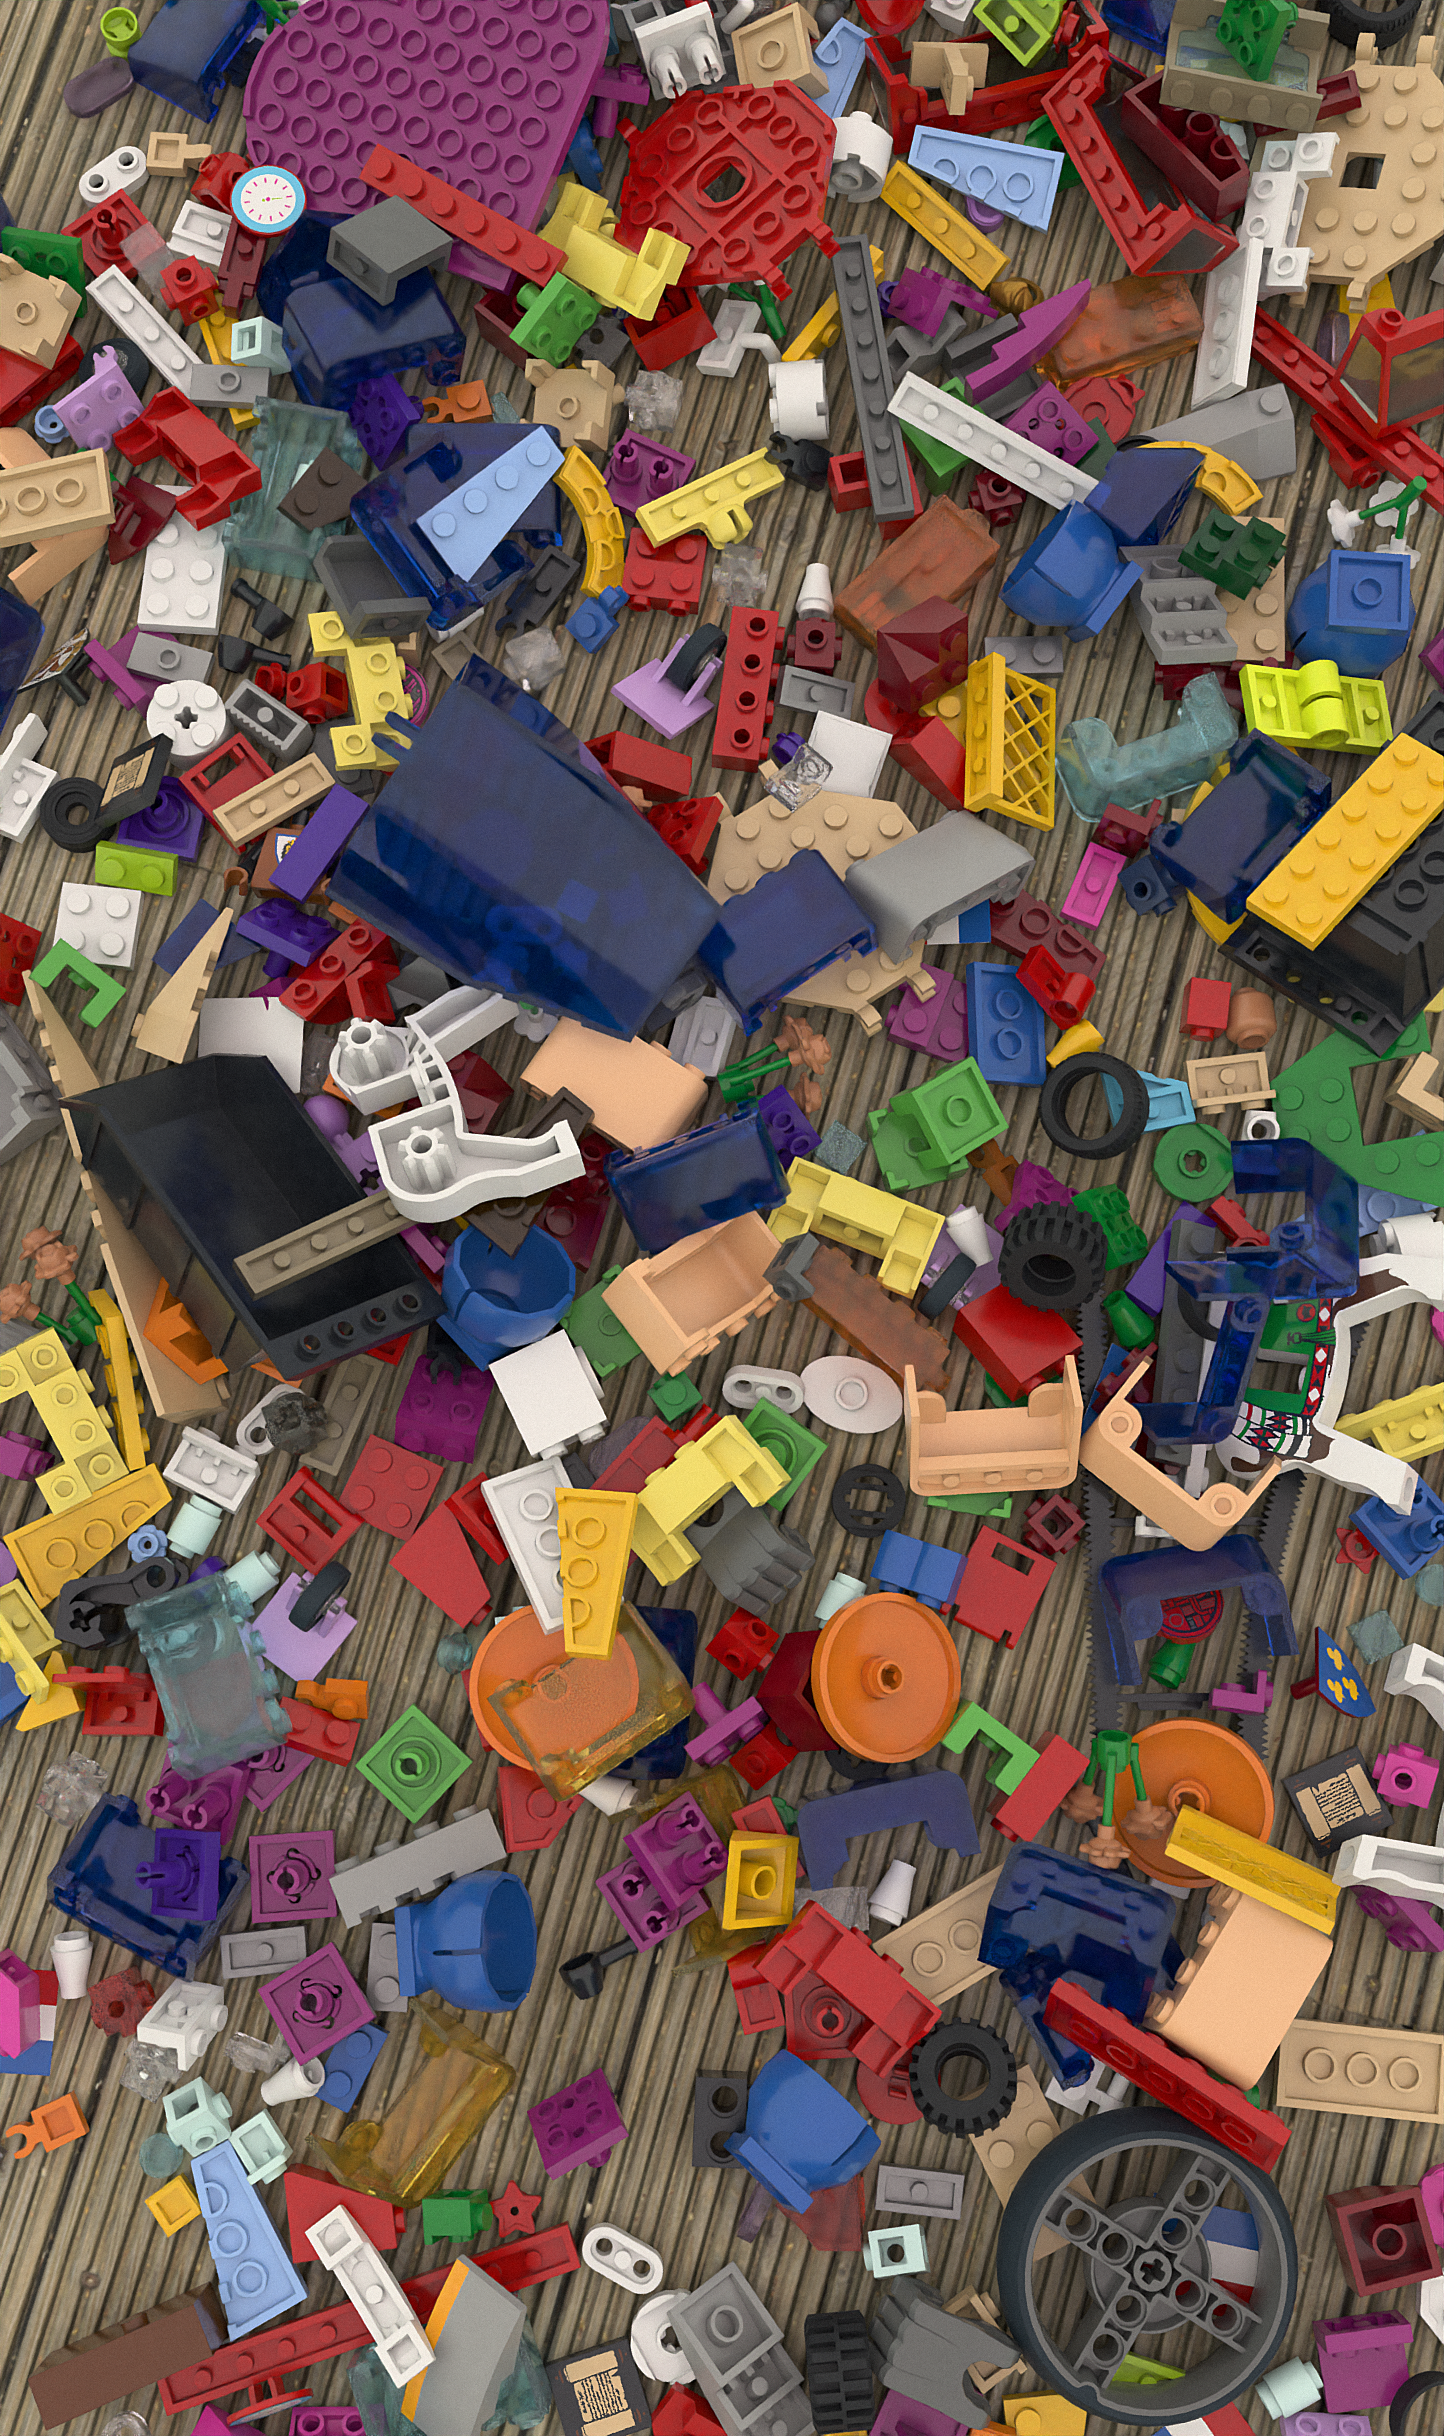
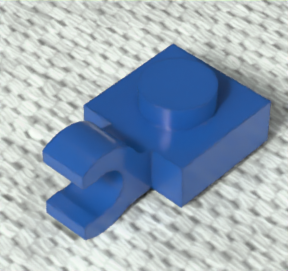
(594, 619)

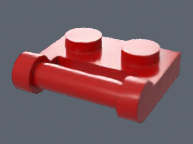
(301, 1530)

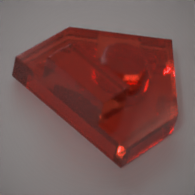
(834, 2217)

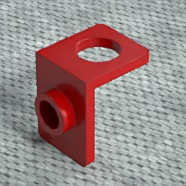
(763, 1757)

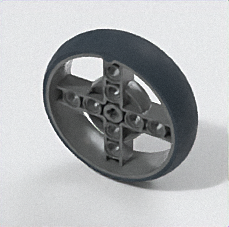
(1248, 2330)

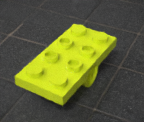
(1316, 707)

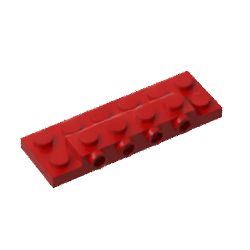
(1166, 2076)

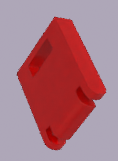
(249, 772)
(996, 1594)

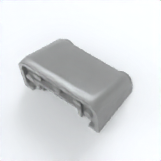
(936, 879)
(26, 1092)

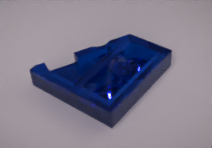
(192, 930)

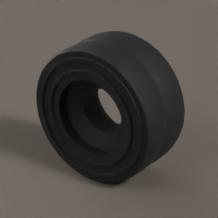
(55, 810)

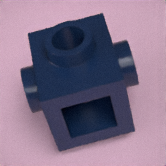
(1151, 887)

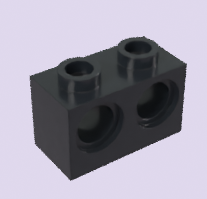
(713, 2118)

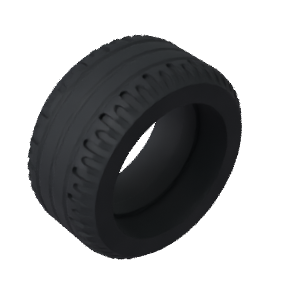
(1350, 20)
(1054, 1097)

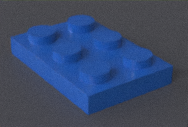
(1004, 1026)

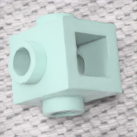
(197, 2117)

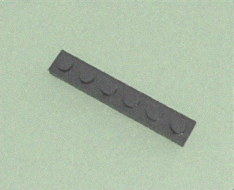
(1179, 1345)

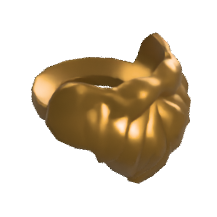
(1014, 296)

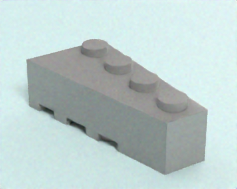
(415, 1865)

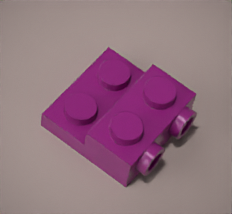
(937, 1025)
(22, 1456)

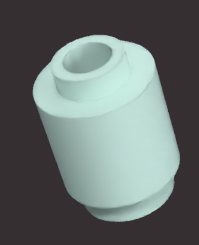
(194, 1527)
(255, 1574)
(837, 1594)
(1289, 2388)

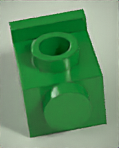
(674, 1396)
(456, 2215)

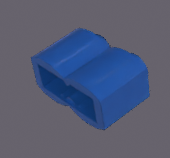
(919, 1568)

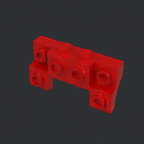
(196, 450)
(869, 1984)

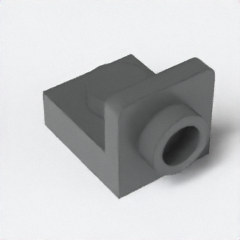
(789, 1265)

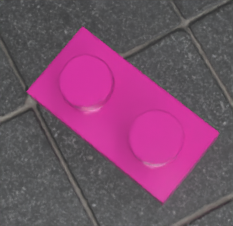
(1092, 886)

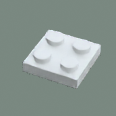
(101, 923)

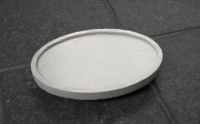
(851, 1394)

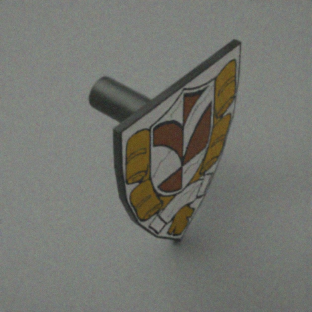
(64, 667)

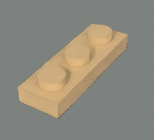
(274, 800)

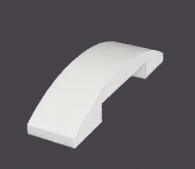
(374, 2293)

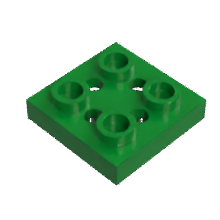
(1254, 32)
(48, 255)
(1111, 1208)

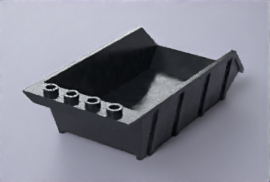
(1385, 952)
(222, 1163)

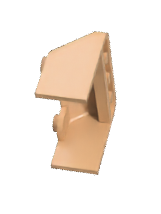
(56, 554)
(994, 1447)
(1192, 1522)

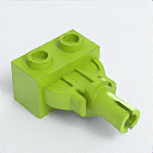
(1022, 25)

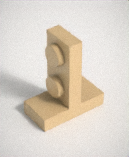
(951, 67)

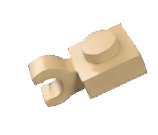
(172, 154)

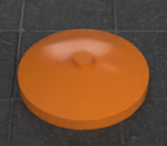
(511, 1651)
(886, 1677)
(1200, 1767)

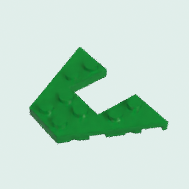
(1320, 1106)

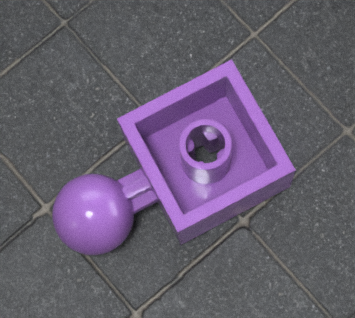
(358, 1154)

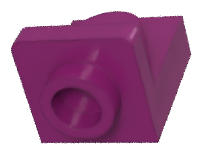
(1234, 1698)

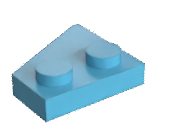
(1168, 1101)

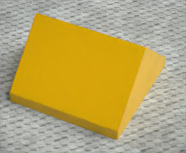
(760, 1880)

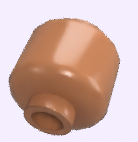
(1250, 1018)

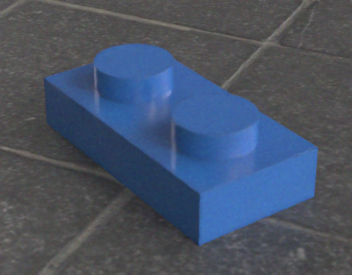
(350, 2066)

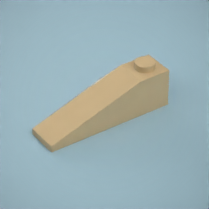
(175, 1011)

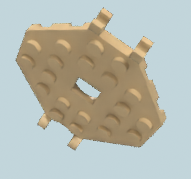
(1371, 231)
(844, 832)

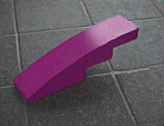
(1036, 334)

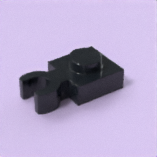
(805, 460)
(444, 1352)

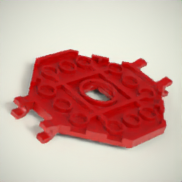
(773, 141)

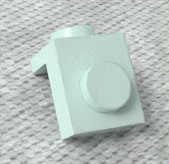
(261, 2147)

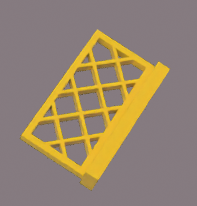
(988, 738)
(1254, 1868)

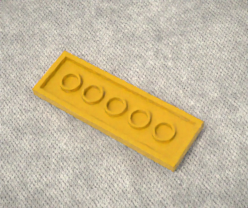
(1353, 843)

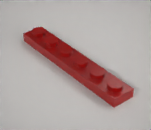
(463, 217)

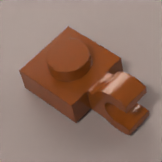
(999, 1170)

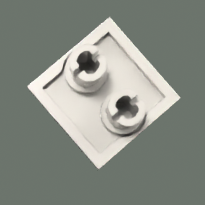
(680, 51)

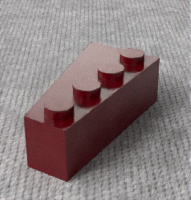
(1187, 149)

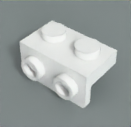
(212, 1469)

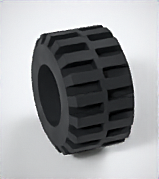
(1060, 1233)
(963, 2040)
(839, 2372)

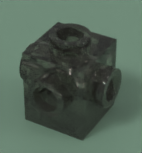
(612, 348)
(284, 1422)

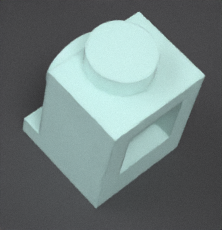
(258, 344)
(915, 2252)

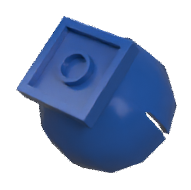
(1070, 575)
(1354, 612)
(502, 1302)
(470, 1943)
(800, 2134)

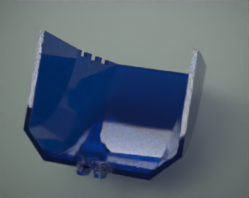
(522, 862)

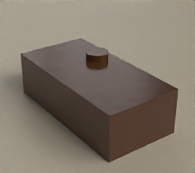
(128, 2355)

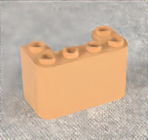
(630, 1086)
(696, 1291)
(1239, 1987)

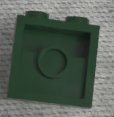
(1234, 553)

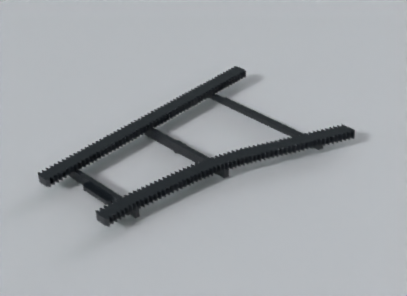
(1099, 1546)

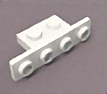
(22, 780)

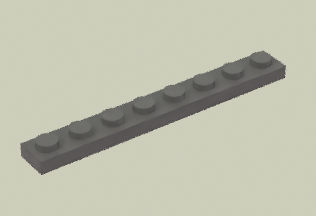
(871, 380)

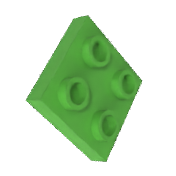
(554, 318)
(788, 1441)
(414, 1763)

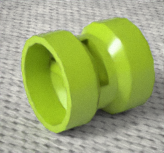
(120, 31)

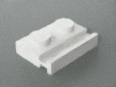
(200, 233)
(703, 1037)

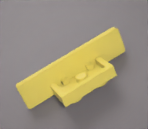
(1402, 1427)
(25, 1639)

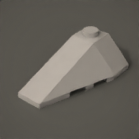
(1248, 428)

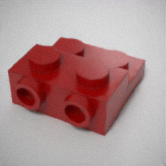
(1346, 457)
(665, 576)

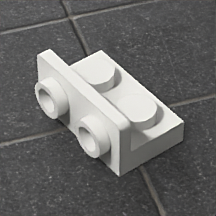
(185, 2019)

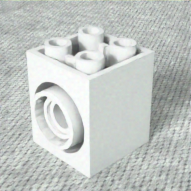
(552, 1395)

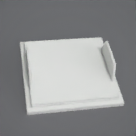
(853, 751)

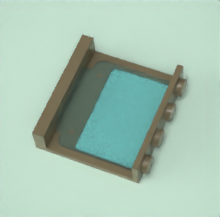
(1208, 79)

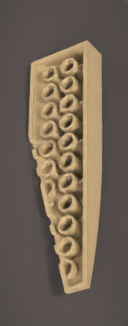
(128, 1264)

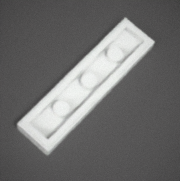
(145, 327)

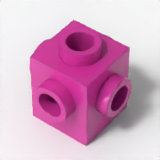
(1411, 1789)

